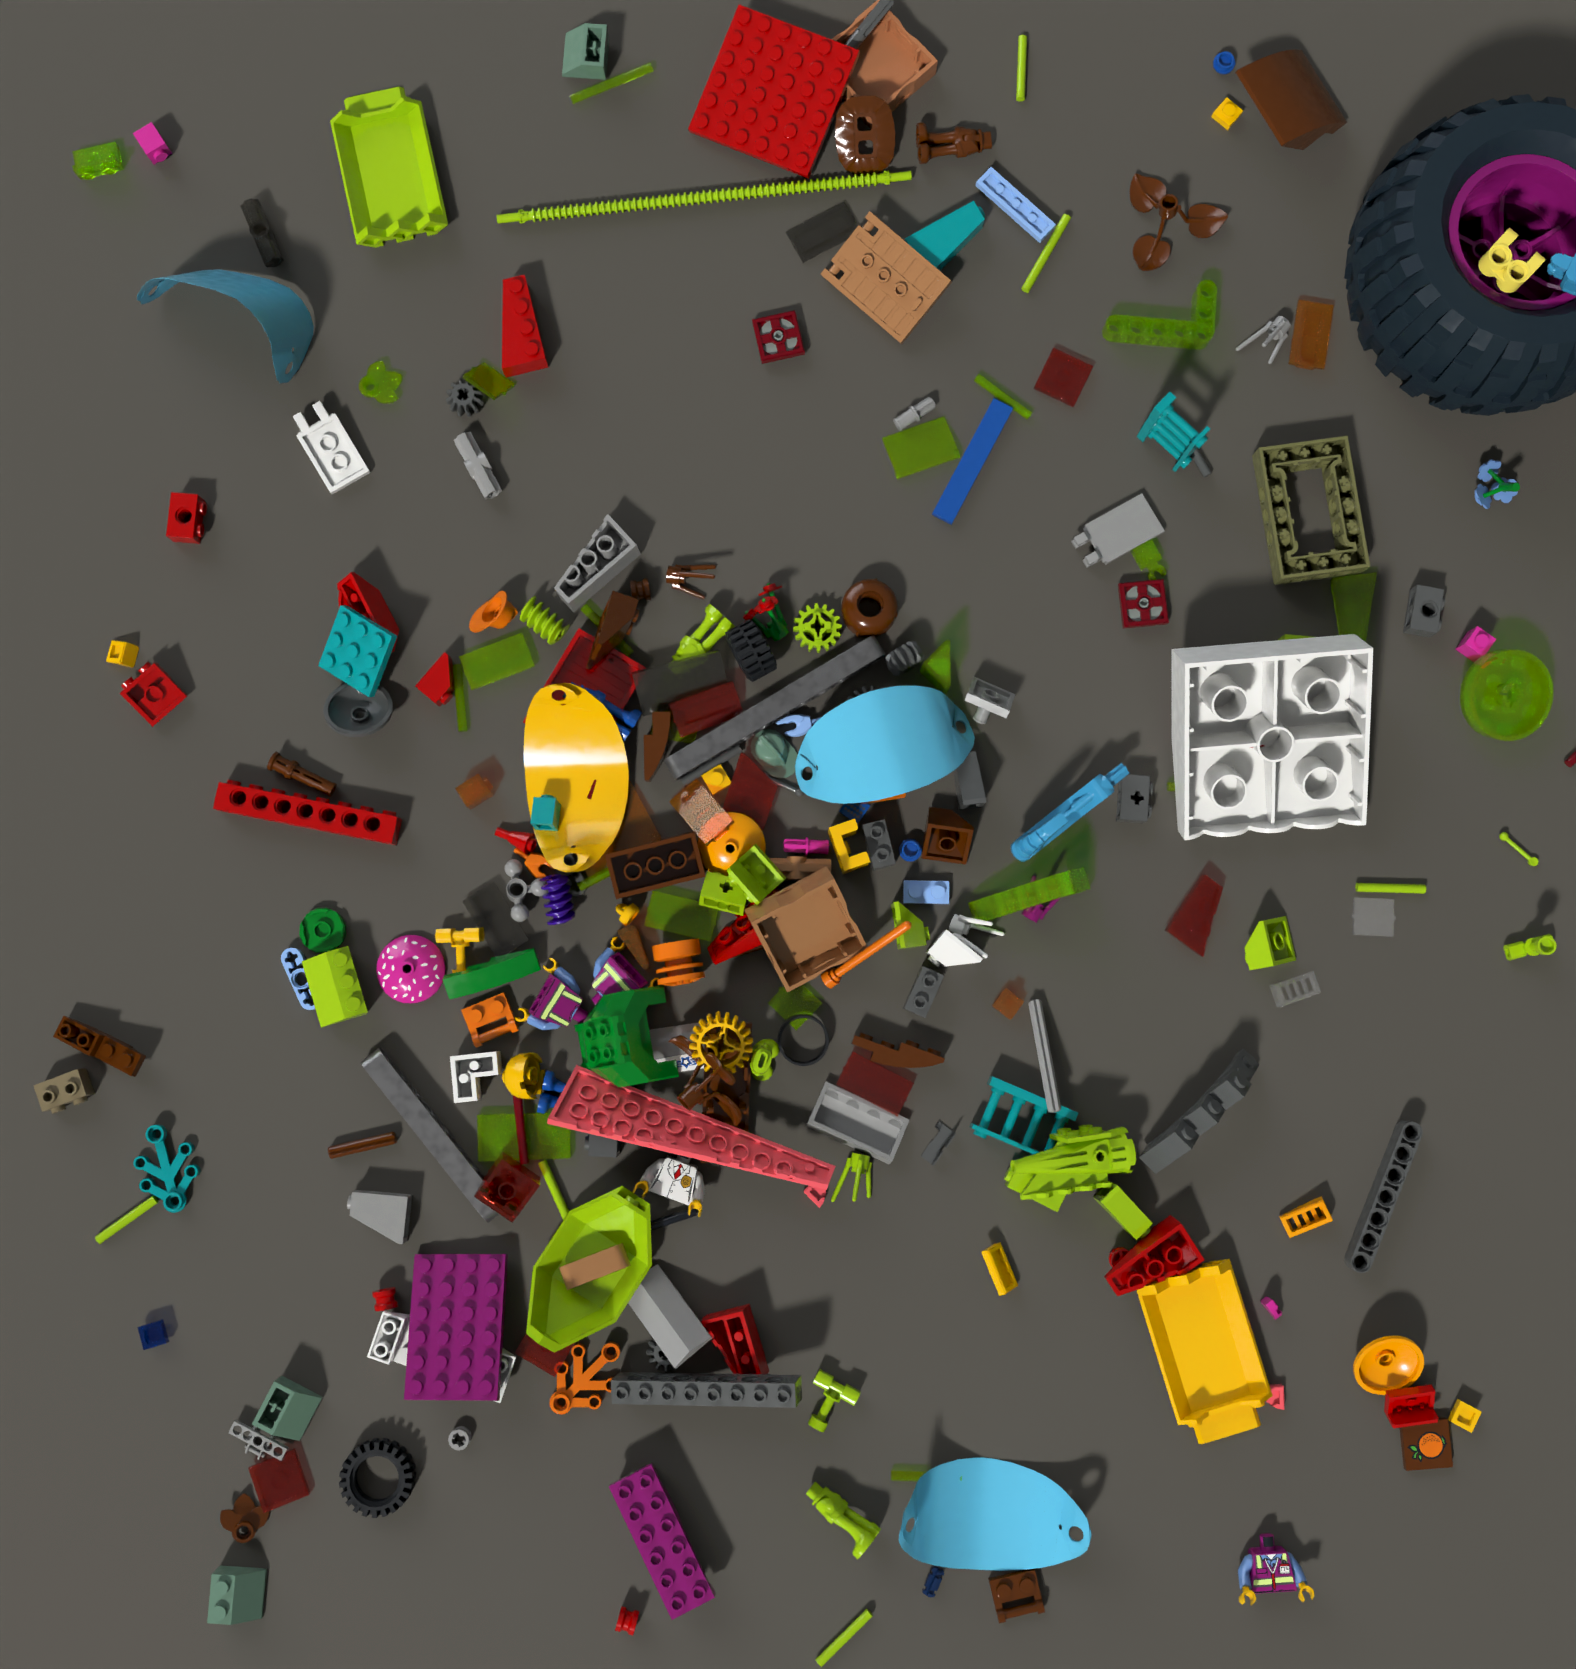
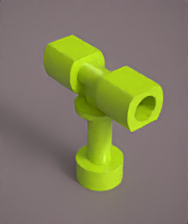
(1533, 946)
(834, 1393)

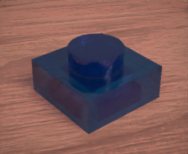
(153, 1334)

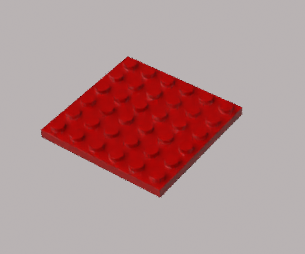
(774, 91)

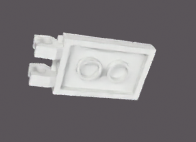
(331, 449)

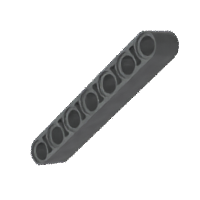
(1373, 1202)

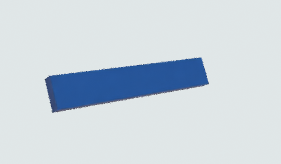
(972, 461)

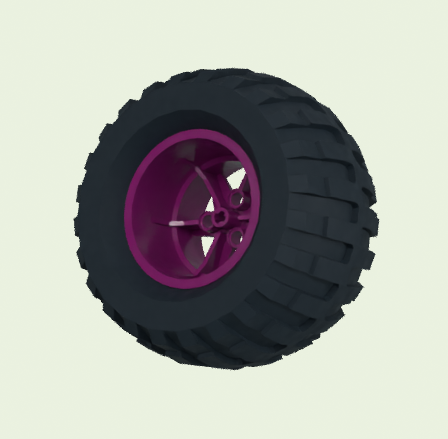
(1420, 281)

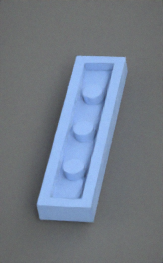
(1015, 204)

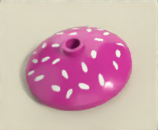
(426, 972)

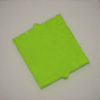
(488, 381)
(795, 1002)

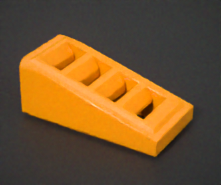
(1318, 1221)

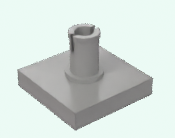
(988, 699)

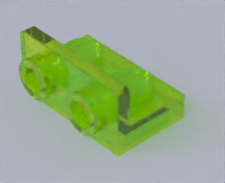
(97, 161)

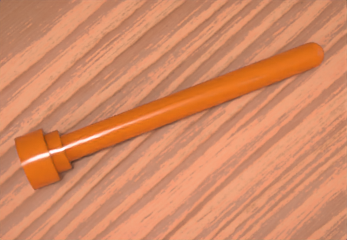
(832, 976)

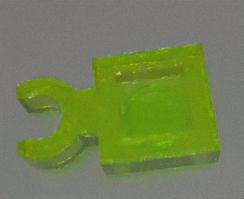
(1147, 557)

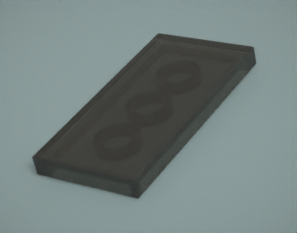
(678, 680)

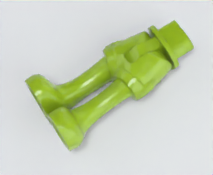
(691, 645)
(762, 1055)
(837, 1511)

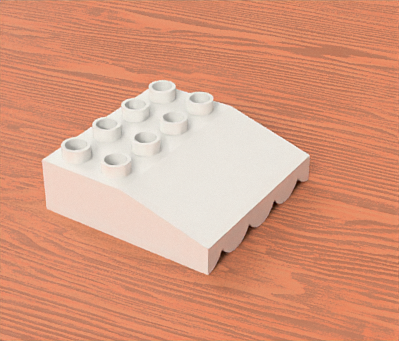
(1299, 701)

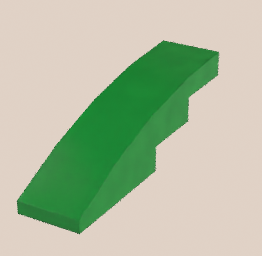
(492, 973)

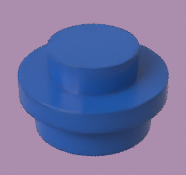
(1224, 62)
(910, 850)

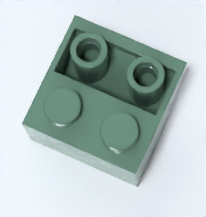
(586, 52)
(287, 1409)

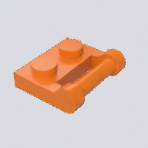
(488, 1012)

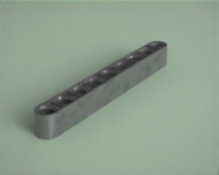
(427, 1127)

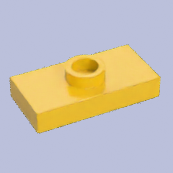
(999, 1268)

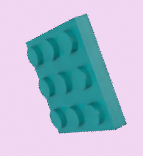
(357, 650)

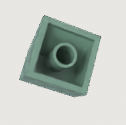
(236, 1595)

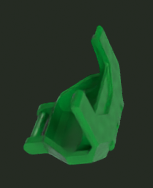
(618, 1039)

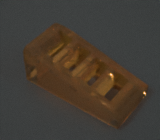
(634, 943)

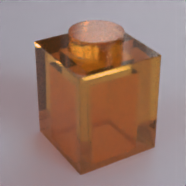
(475, 791)

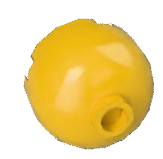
(523, 1075)

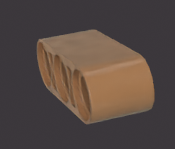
(594, 1266)

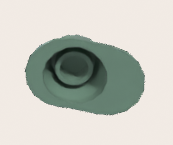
(774, 753)

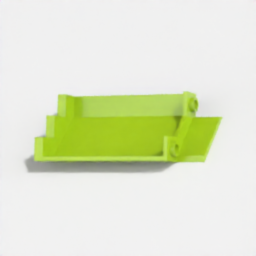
(388, 168)

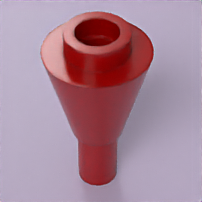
(522, 840)

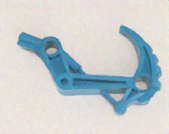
(1067, 814)

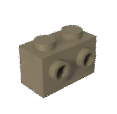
(64, 1089)

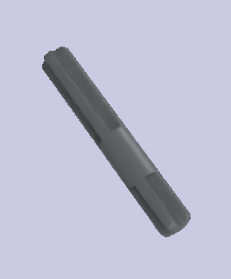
(869, 23)

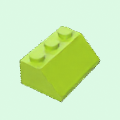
(334, 986)

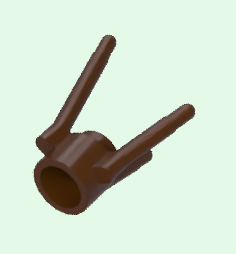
(678, 574)

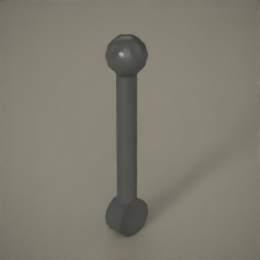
(798, 792)

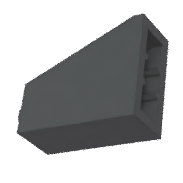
(969, 783)

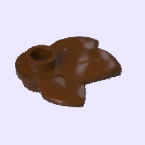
(243, 1514)

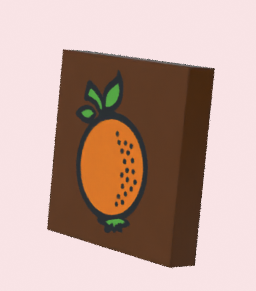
(1426, 1446)

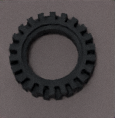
(352, 1490)

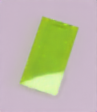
(496, 661)
(680, 916)

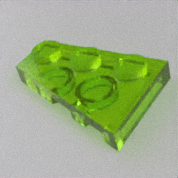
(1353, 603)

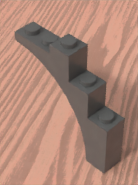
(1203, 1114)

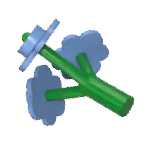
(1502, 489)

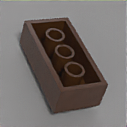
(655, 864)

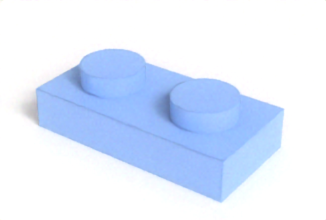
(925, 892)

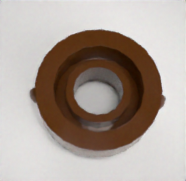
(869, 626)

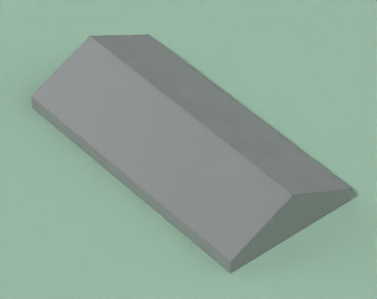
(668, 1317)

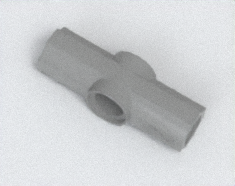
(477, 465)

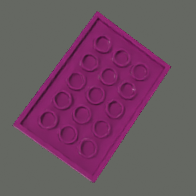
(456, 1327)

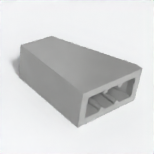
(383, 1212)

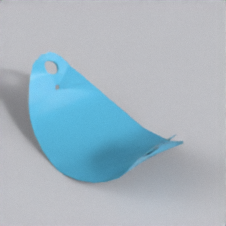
(883, 745)
(992, 1518)

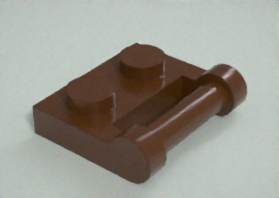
(1014, 1587)

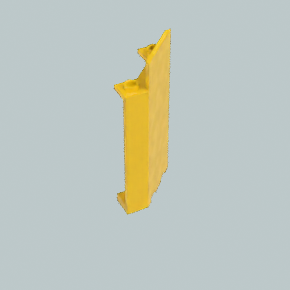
(1206, 1350)

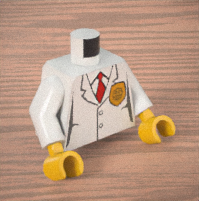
(675, 1180)

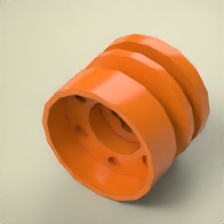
(678, 962)

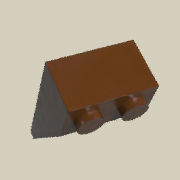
(613, 625)

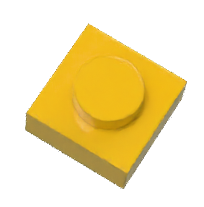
(1227, 113)
(716, 779)
(1464, 1415)

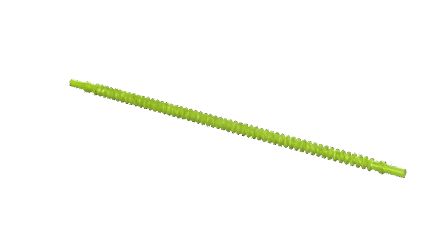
(523, 216)

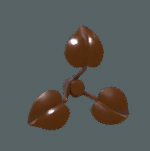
(1150, 193)
(694, 1093)

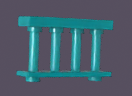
(1172, 432)
(1020, 1097)

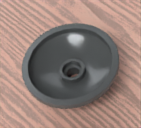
(356, 714)

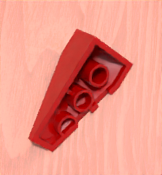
(1159, 1255)

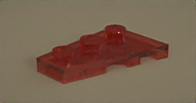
(1194, 917)

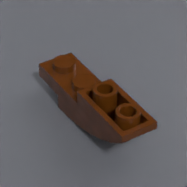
(100, 1045)
(905, 1056)

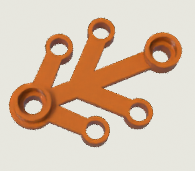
(582, 1380)

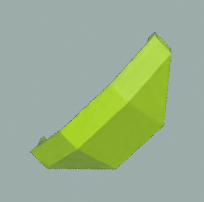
(566, 1316)

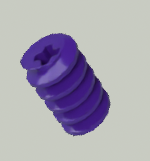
(559, 899)

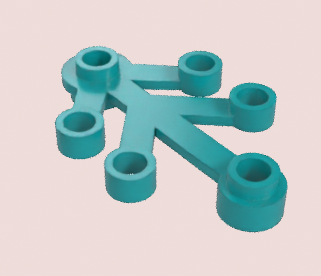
(167, 1171)

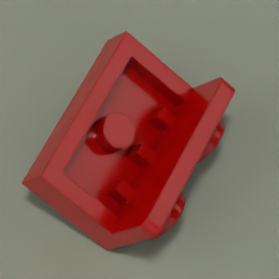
(1410, 1406)

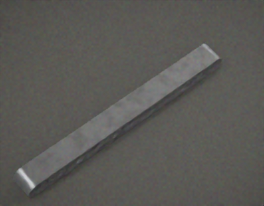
(775, 707)

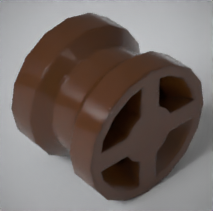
(640, 589)

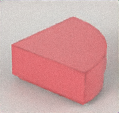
(816, 1194)
(1277, 1399)

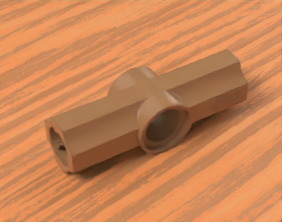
(800, 867)

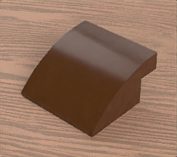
(1291, 98)

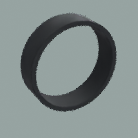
(813, 1061)

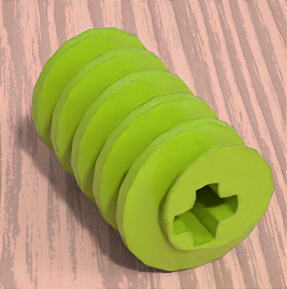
(543, 622)

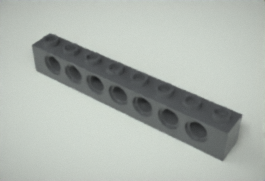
(707, 1389)

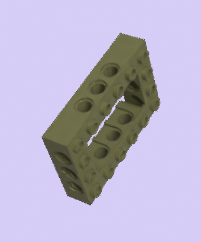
(1346, 521)

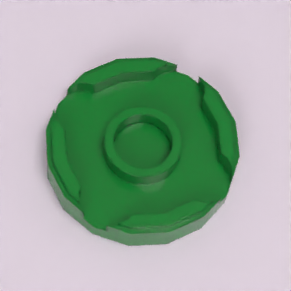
(322, 930)

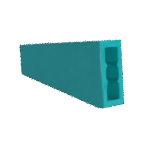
(948, 235)

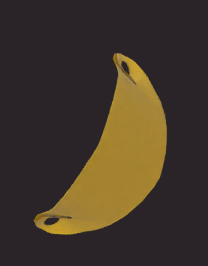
(562, 758)

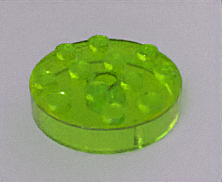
(1501, 715)

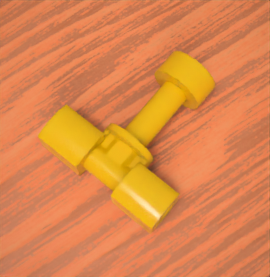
(460, 940)

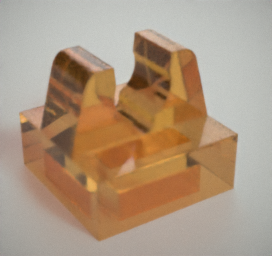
(1007, 1003)

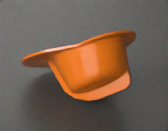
(494, 613)

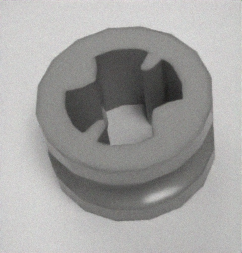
(461, 1430)

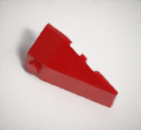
(736, 938)

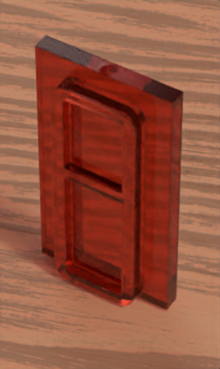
(706, 709)
(874, 1083)

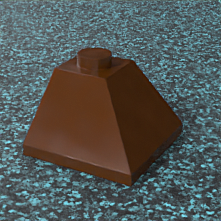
(946, 836)

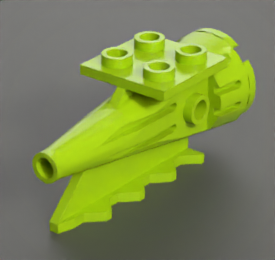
(1076, 1162)

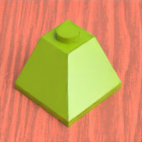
(916, 935)
(1269, 944)

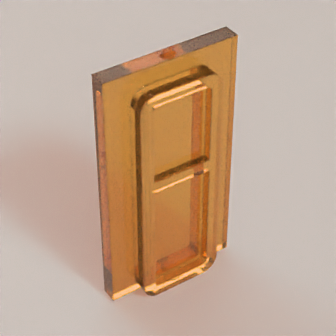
(1310, 335)
(702, 812)

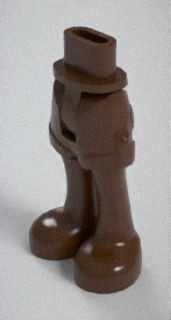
(963, 140)

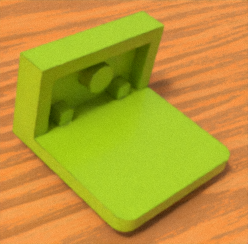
(755, 874)

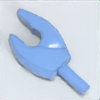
(802, 723)

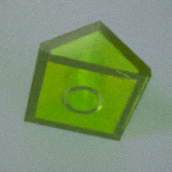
(937, 667)

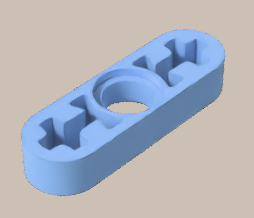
(302, 997)

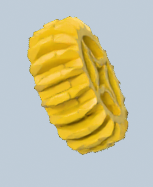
(729, 1043)

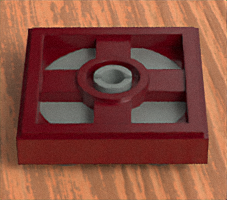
(778, 337)
(1143, 603)

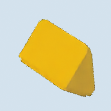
(122, 653)

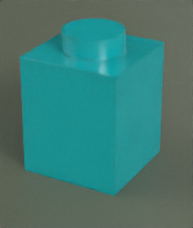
(545, 813)

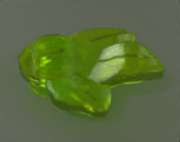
(383, 382)

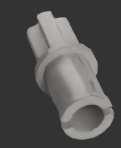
(914, 413)

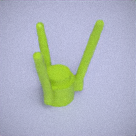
(859, 1164)

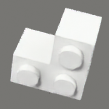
(467, 1072)

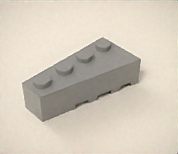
(597, 564)

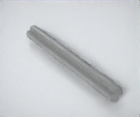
(1044, 1056)

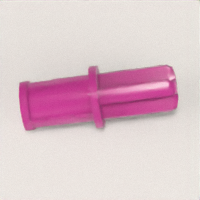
(806, 846)

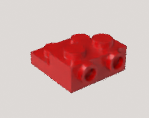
(152, 693)

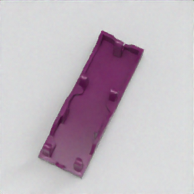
(662, 1541)

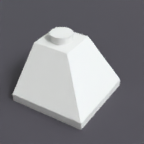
(951, 951)

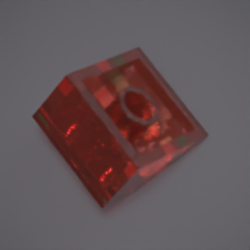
(507, 1187)

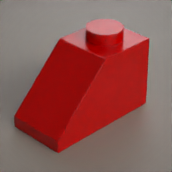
(438, 681)

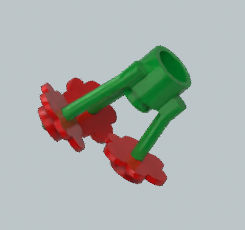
(777, 626)

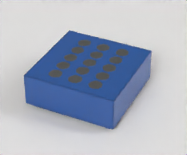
(854, 811)

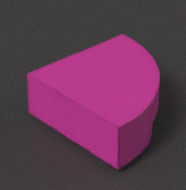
(1271, 1307)

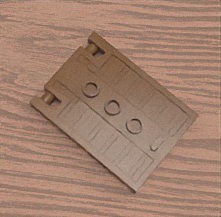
(886, 278)

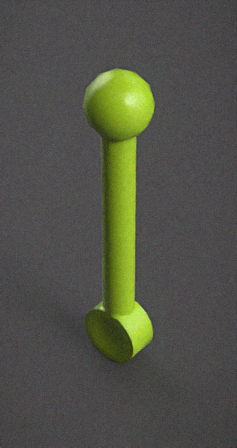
(1532, 861)

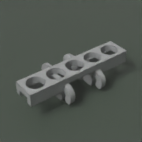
(251, 1442)

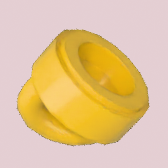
(628, 913)

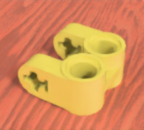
(1506, 265)

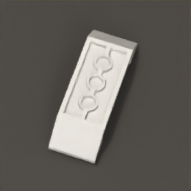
(391, 1345)

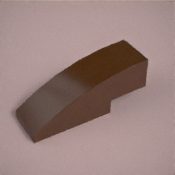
(656, 744)

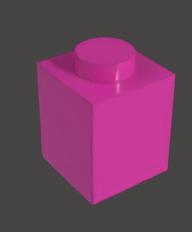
(152, 143)
(1475, 643)

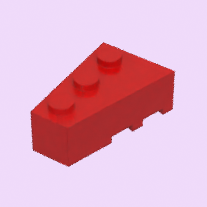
(737, 1339)

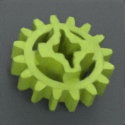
(808, 627)

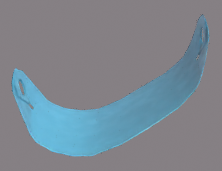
(273, 304)

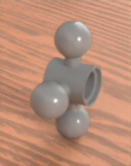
(519, 911)

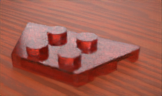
(750, 791)

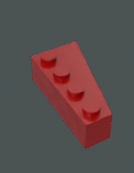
(521, 335)

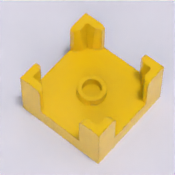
(842, 849)

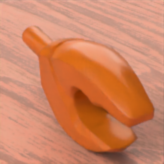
(534, 862)

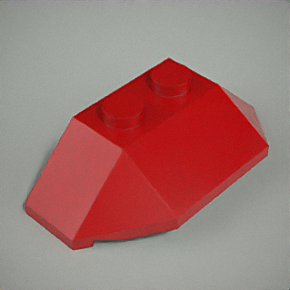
(367, 600)

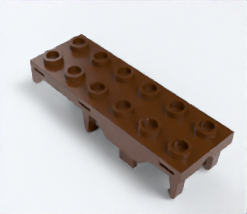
(737, 1092)

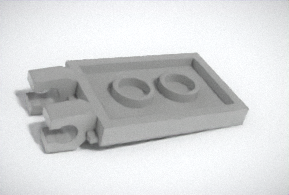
(1119, 531)

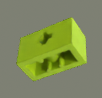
(713, 894)

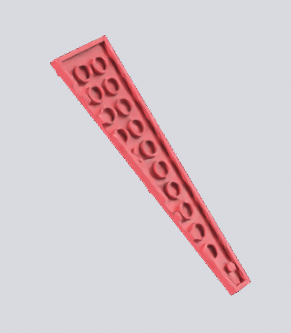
(646, 1120)

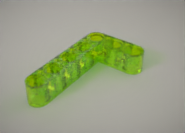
(1168, 326)
(1030, 894)

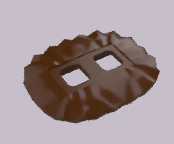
(881, 134)

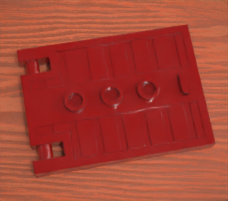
(608, 675)

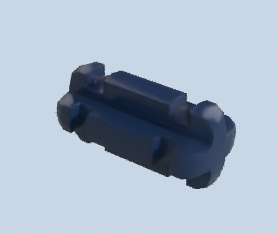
(933, 1581)

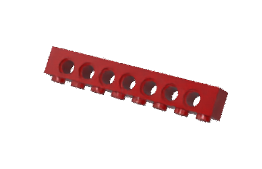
(227, 801)

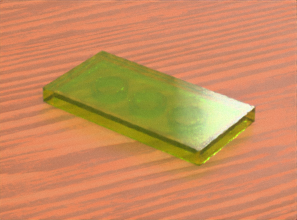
(499, 1134)

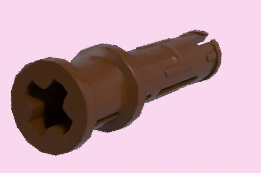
(291, 770)

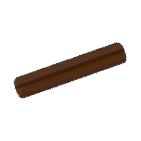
(362, 1145)

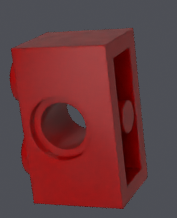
(180, 506)

